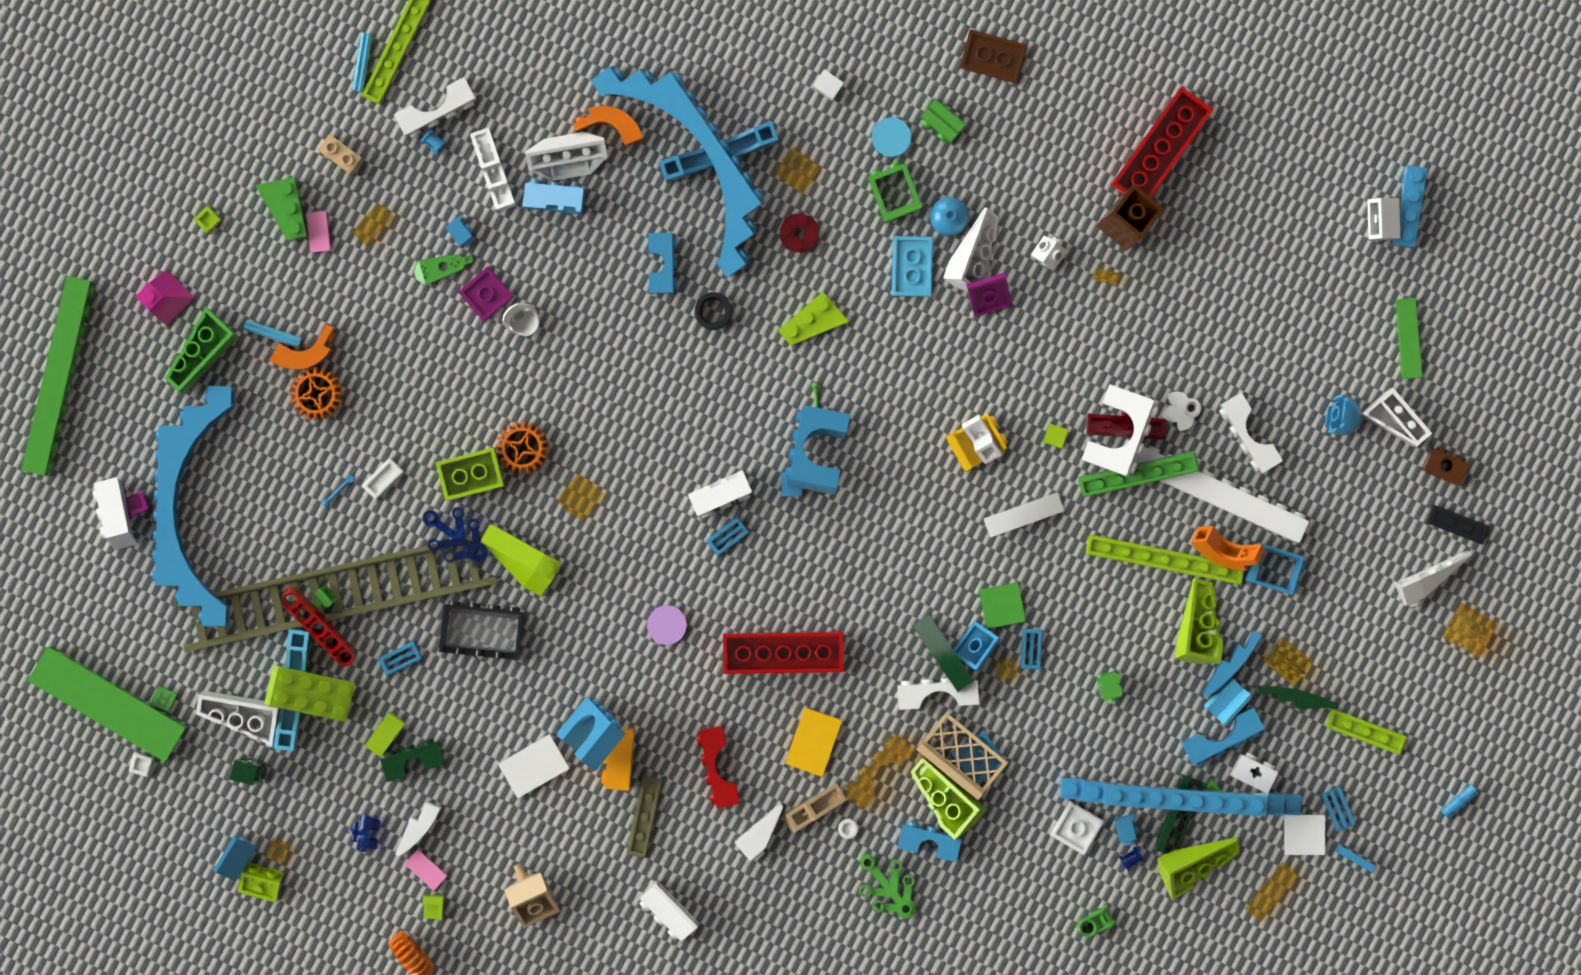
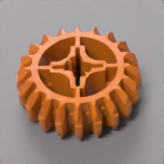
(312, 385)
(506, 441)
(410, 954)

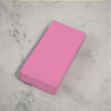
(318, 231)
(426, 869)

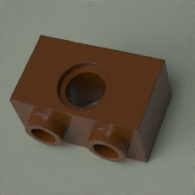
(1433, 466)

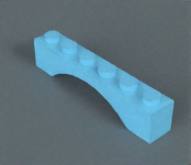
(289, 721)

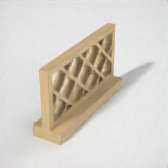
(950, 769)

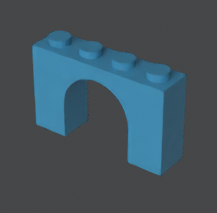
(803, 472)
(591, 732)

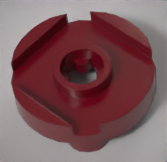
(798, 244)

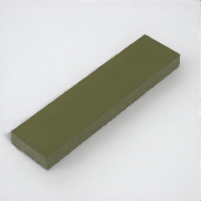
(644, 816)

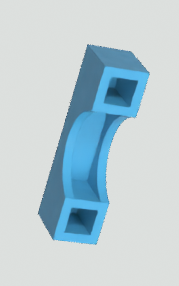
(1411, 203)
(1245, 725)

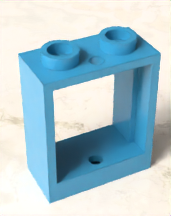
(1293, 584)

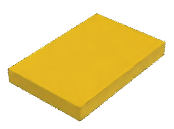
(813, 741)

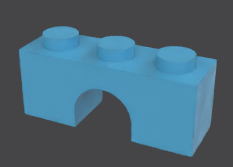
(663, 245)
(913, 836)

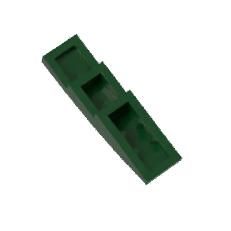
(943, 653)
(1303, 699)

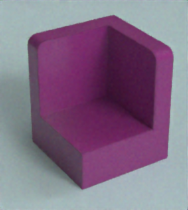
(138, 503)

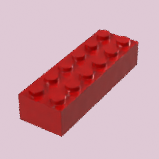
(1163, 143)
(783, 652)

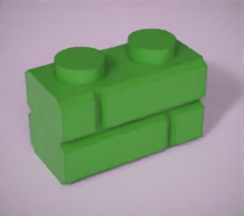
(942, 121)
(1109, 686)

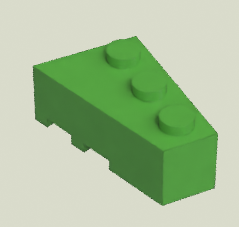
(286, 206)

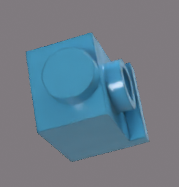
(461, 232)
(1126, 829)

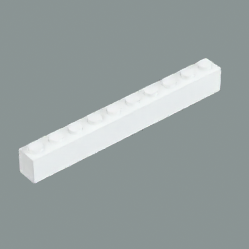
(1234, 500)

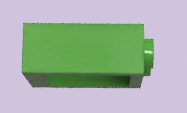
(900, 212)

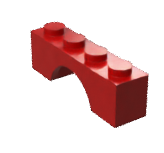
(724, 791)

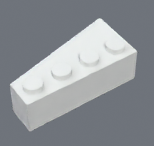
(240, 714)

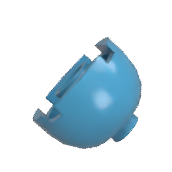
(949, 216)
(1343, 416)

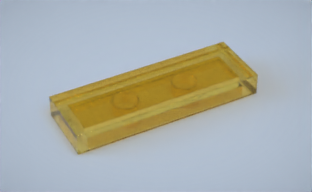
(1271, 891)

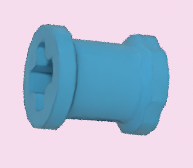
(433, 142)

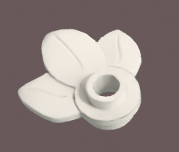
(1179, 412)

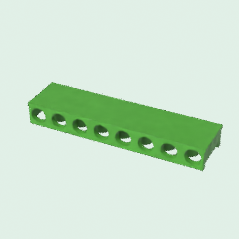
(107, 703)

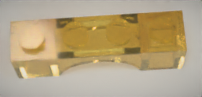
(895, 751)

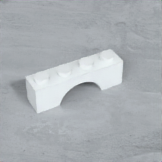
(458, 96)
(1236, 412)
(911, 695)

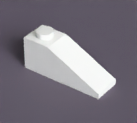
(756, 838)

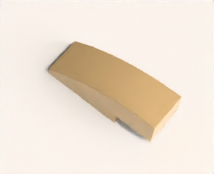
(814, 808)

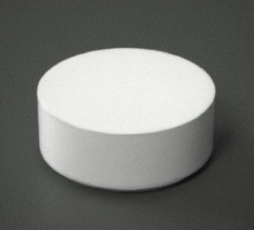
(848, 828)

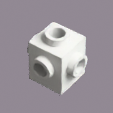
(1049, 252)

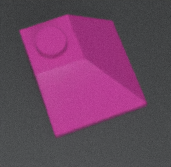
(165, 297)

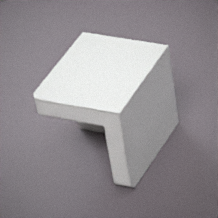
(828, 85)

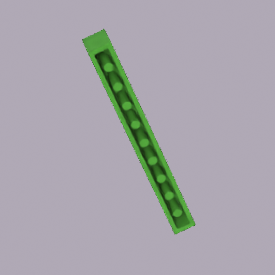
(58, 375)

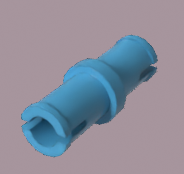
(1459, 801)

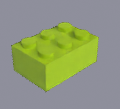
(470, 474)

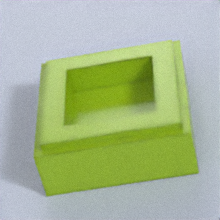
(207, 219)
(1055, 435)

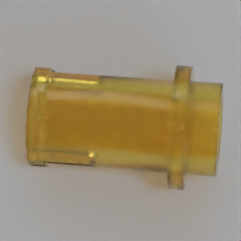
(1105, 276)

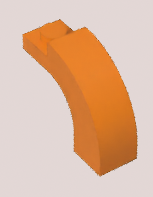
(614, 117)
(305, 359)
(1226, 553)

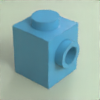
(789, 490)

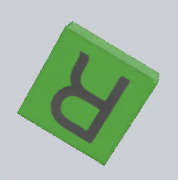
(164, 698)

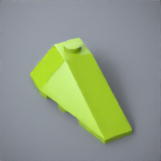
(951, 803)

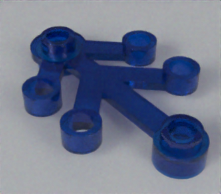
(457, 538)

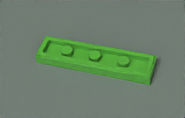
(1408, 338)

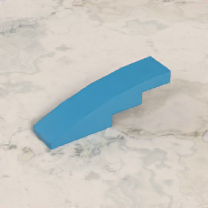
(1226, 670)

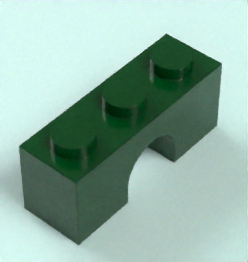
(395, 764)
(248, 771)

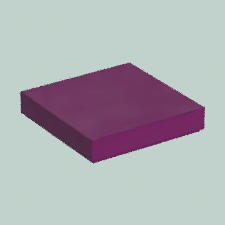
(486, 294)
(989, 294)

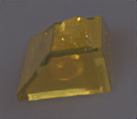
(1469, 630)

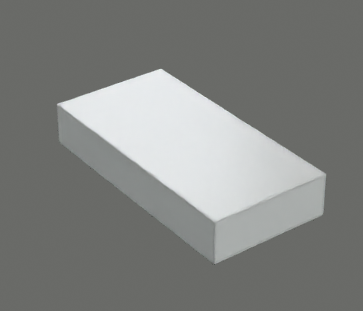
(382, 478)

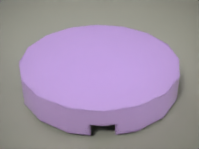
(666, 624)

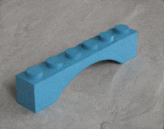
(698, 160)

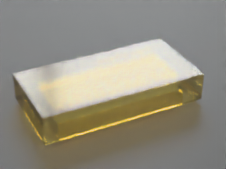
(372, 224)

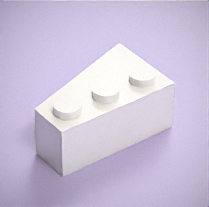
(720, 494)

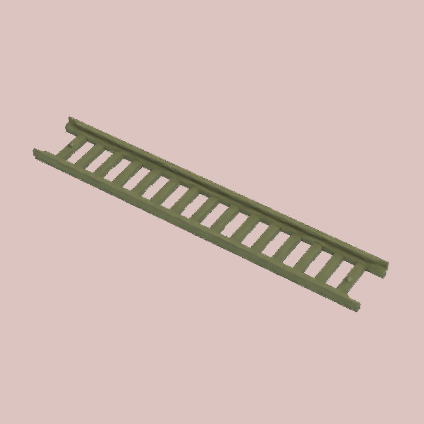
(340, 611)

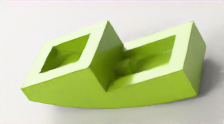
(385, 734)

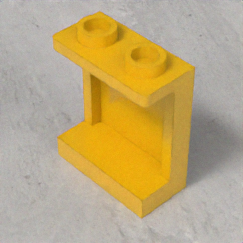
(964, 447)

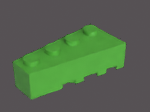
(201, 350)

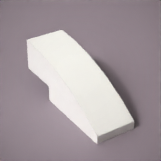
(418, 827)

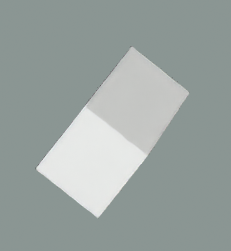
(982, 439)

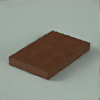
(993, 56)

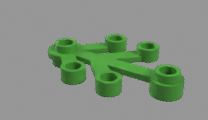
(889, 888)

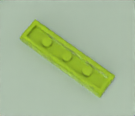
(1366, 731)

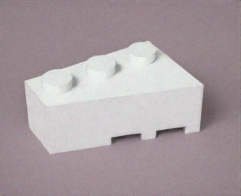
(1397, 418)
(113, 513)

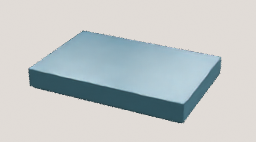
(912, 266)

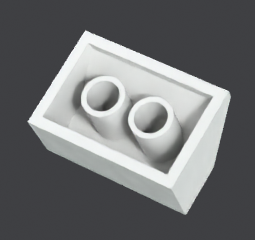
(668, 911)

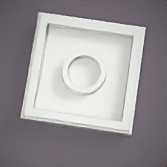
(1077, 828)
(1304, 834)

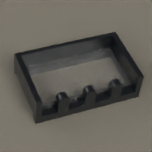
(481, 631)

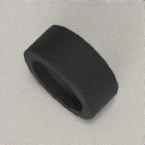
(715, 296)

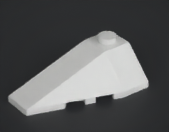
(974, 253)
(1423, 583)

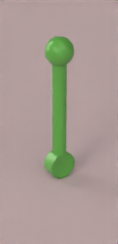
(815, 385)

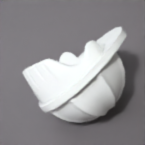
(521, 319)

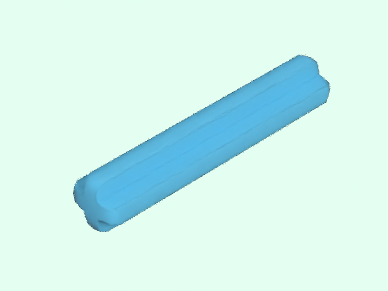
(362, 62)
(272, 334)

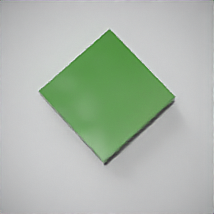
(1002, 605)

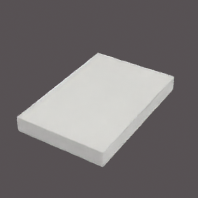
(533, 766)

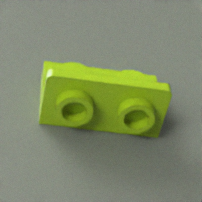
(260, 882)

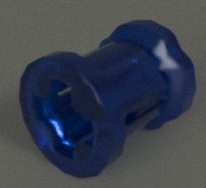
(1131, 859)

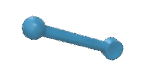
(349, 479)

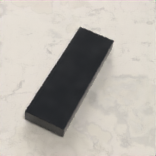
(1457, 524)

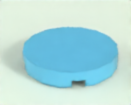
(891, 137)

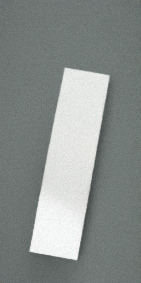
(492, 169)
(1023, 514)

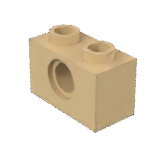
(340, 154)

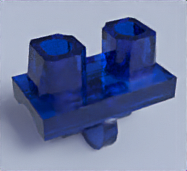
(362, 831)

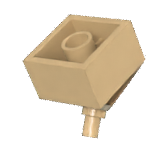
(531, 897)

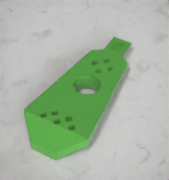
(433, 267)

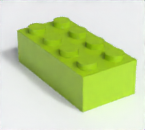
(309, 693)

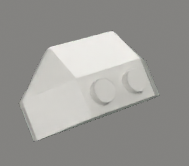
(566, 156)

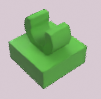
(325, 597)

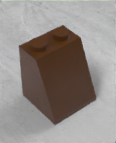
(1130, 217)

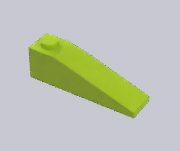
(526, 563)
(1199, 631)
(1188, 865)

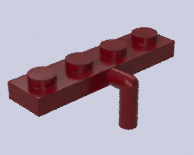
(1122, 426)

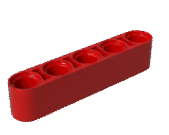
(316, 617)

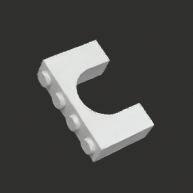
(1123, 459)

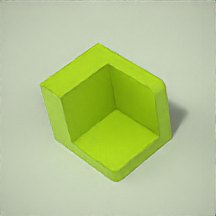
(433, 906)

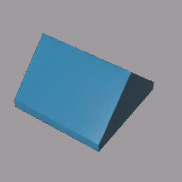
(976, 646)
(235, 857)

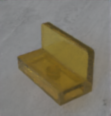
(1287, 661)

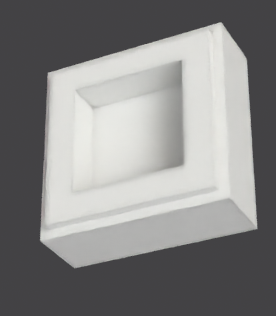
(141, 764)

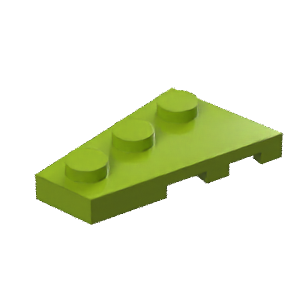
(812, 320)

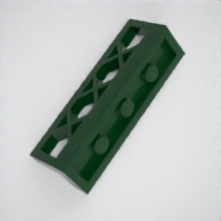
(1171, 816)

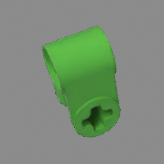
(1097, 920)

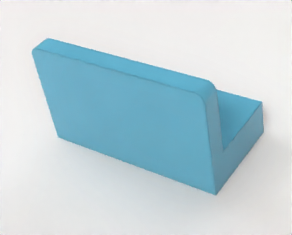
(1228, 701)

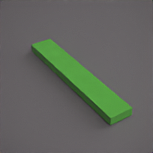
(1144, 473)

